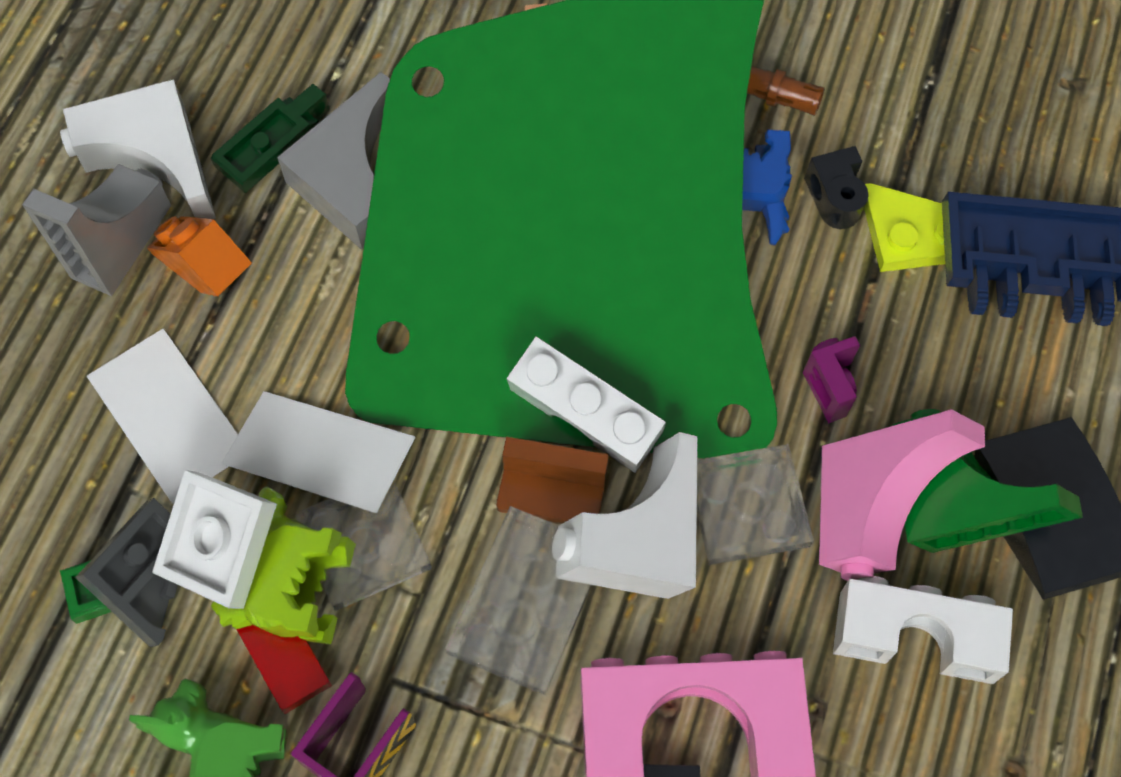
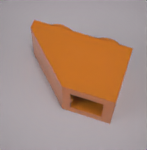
(199, 253)

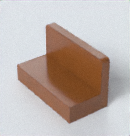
(551, 480)

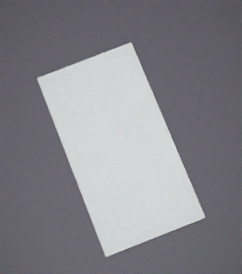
(165, 411)
(319, 451)

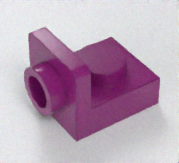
(830, 383)

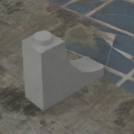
(334, 160)
(104, 230)

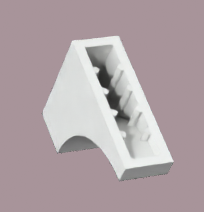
(140, 131)
(649, 543)

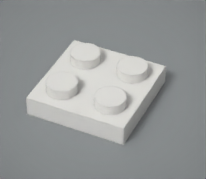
(214, 539)

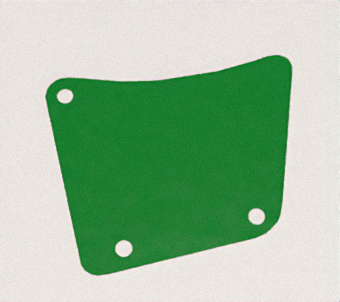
(572, 196)

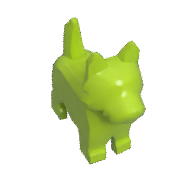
(288, 577)

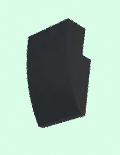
(1071, 552)

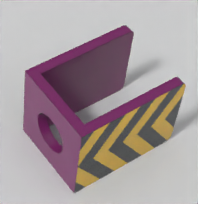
(333, 717)

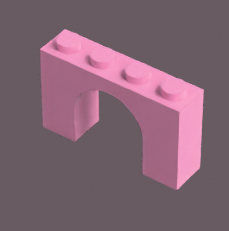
(761, 694)

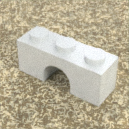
(587, 403)
(969, 630)

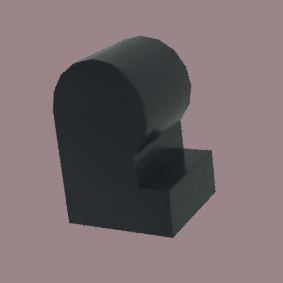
(836, 188)

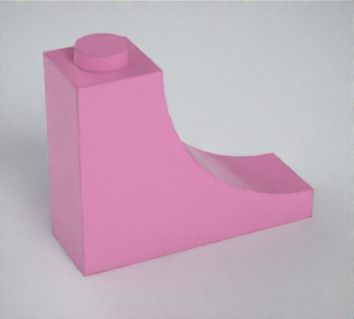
(875, 482)

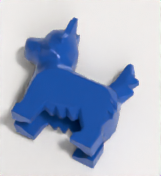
(767, 182)

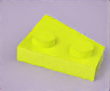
(904, 229)

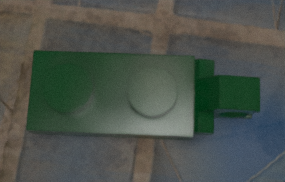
(257, 145)

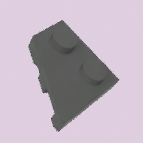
(124, 576)

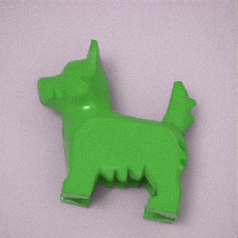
(214, 739)

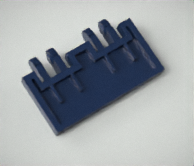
(1051, 243)

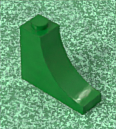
(970, 507)

